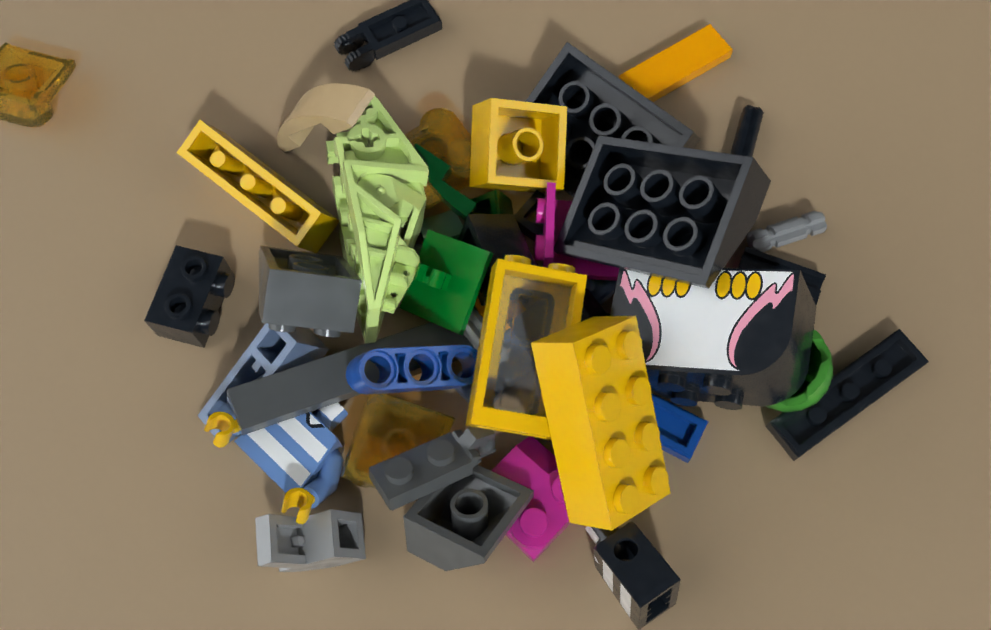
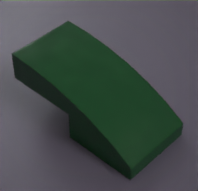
(438, 175)

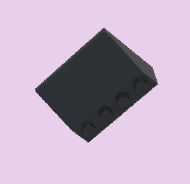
(602, 107)
(663, 209)

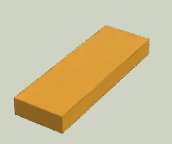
(678, 64)

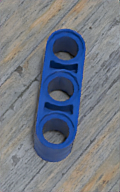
(395, 374)

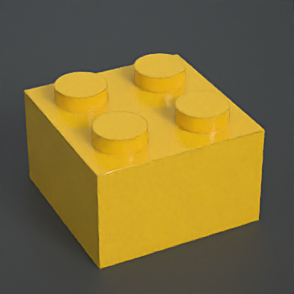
(517, 145)

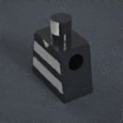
(643, 584)

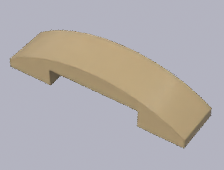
(332, 105)

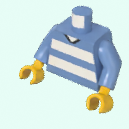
(295, 454)

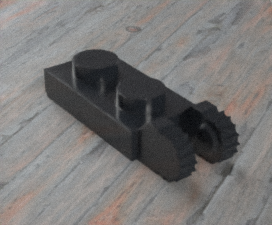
(388, 33)

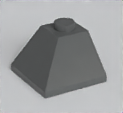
(465, 519)

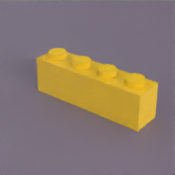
(258, 187)

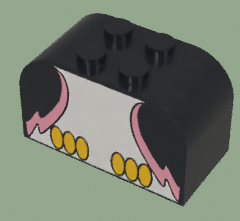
(726, 343)

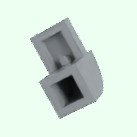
(320, 543)

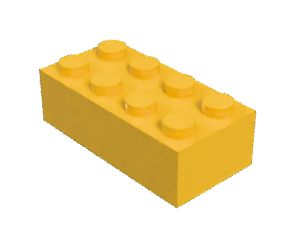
(601, 420)

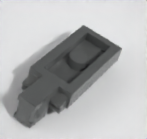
(431, 465)

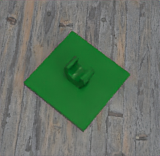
(446, 281)

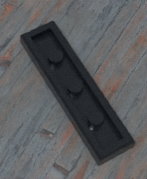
(848, 394)

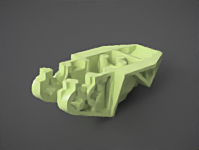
(378, 210)

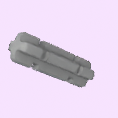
(787, 231)

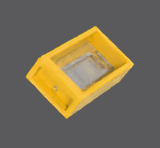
(520, 308)

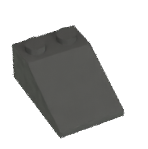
(307, 291)

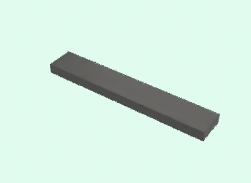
(323, 380)

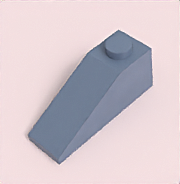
(265, 356)

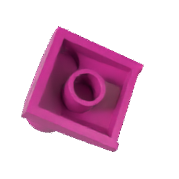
(546, 513)

